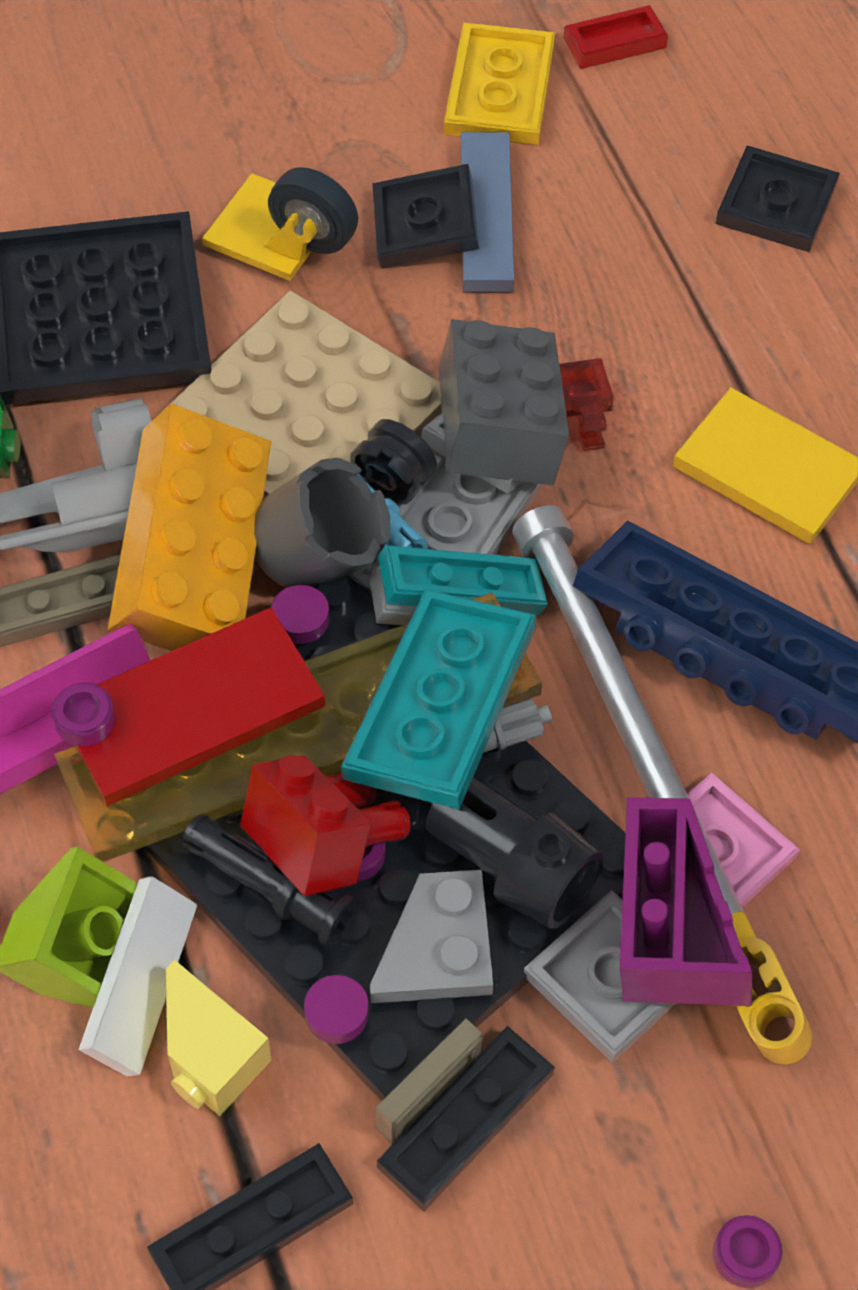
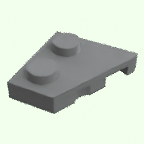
(438, 942)

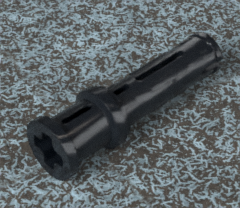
(321, 912)

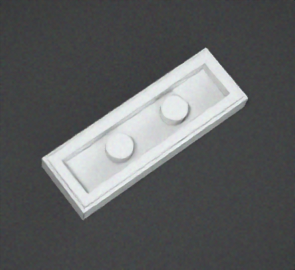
(136, 977)

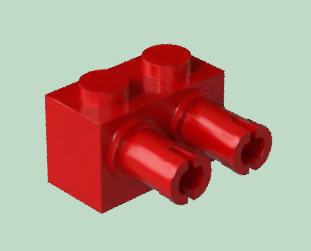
(313, 824)

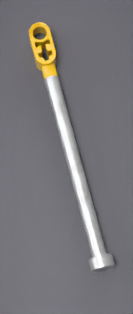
(546, 536)

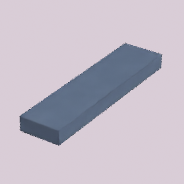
(493, 263)

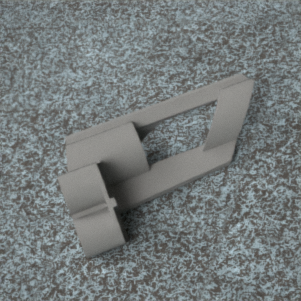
(90, 501)

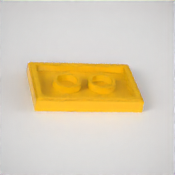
(500, 82)
(769, 465)

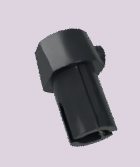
(537, 862)

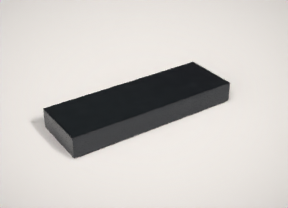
(465, 1118)
(252, 1223)

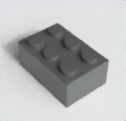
(502, 402)

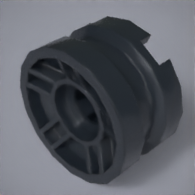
(394, 460)

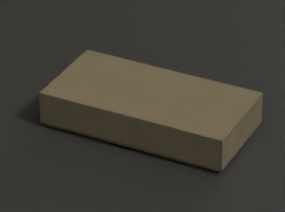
(428, 1081)

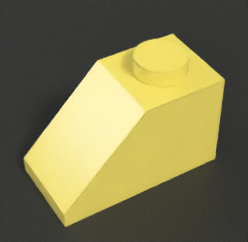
(209, 1043)

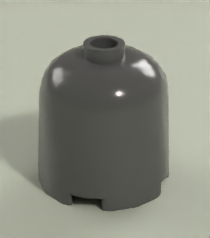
(320, 525)

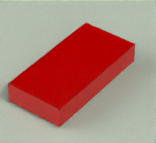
(615, 37)

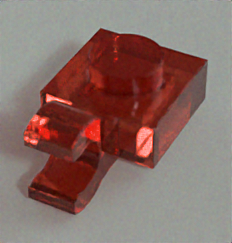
(587, 397)

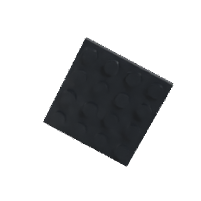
(100, 308)

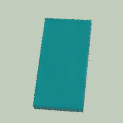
(439, 699)

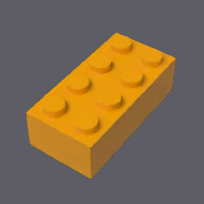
(189, 529)

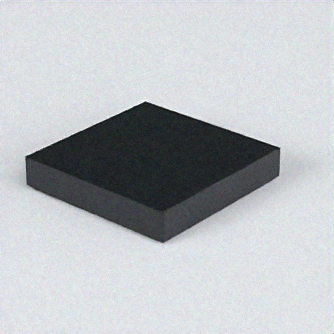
(777, 198)
(425, 216)

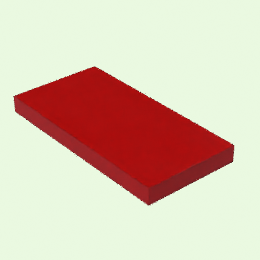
(200, 704)

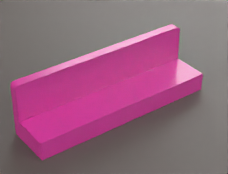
(26, 719)

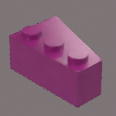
(674, 917)

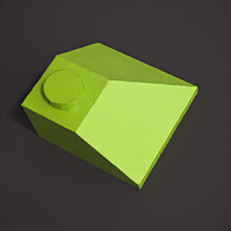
(68, 929)

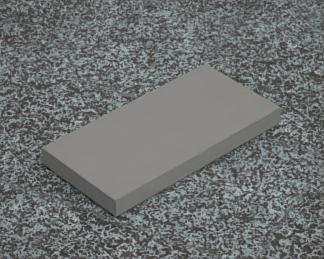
(460, 515)

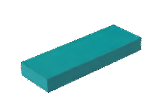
(462, 574)

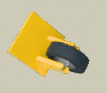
(284, 221)

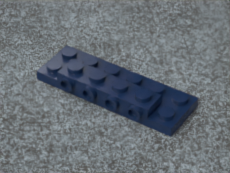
(726, 632)

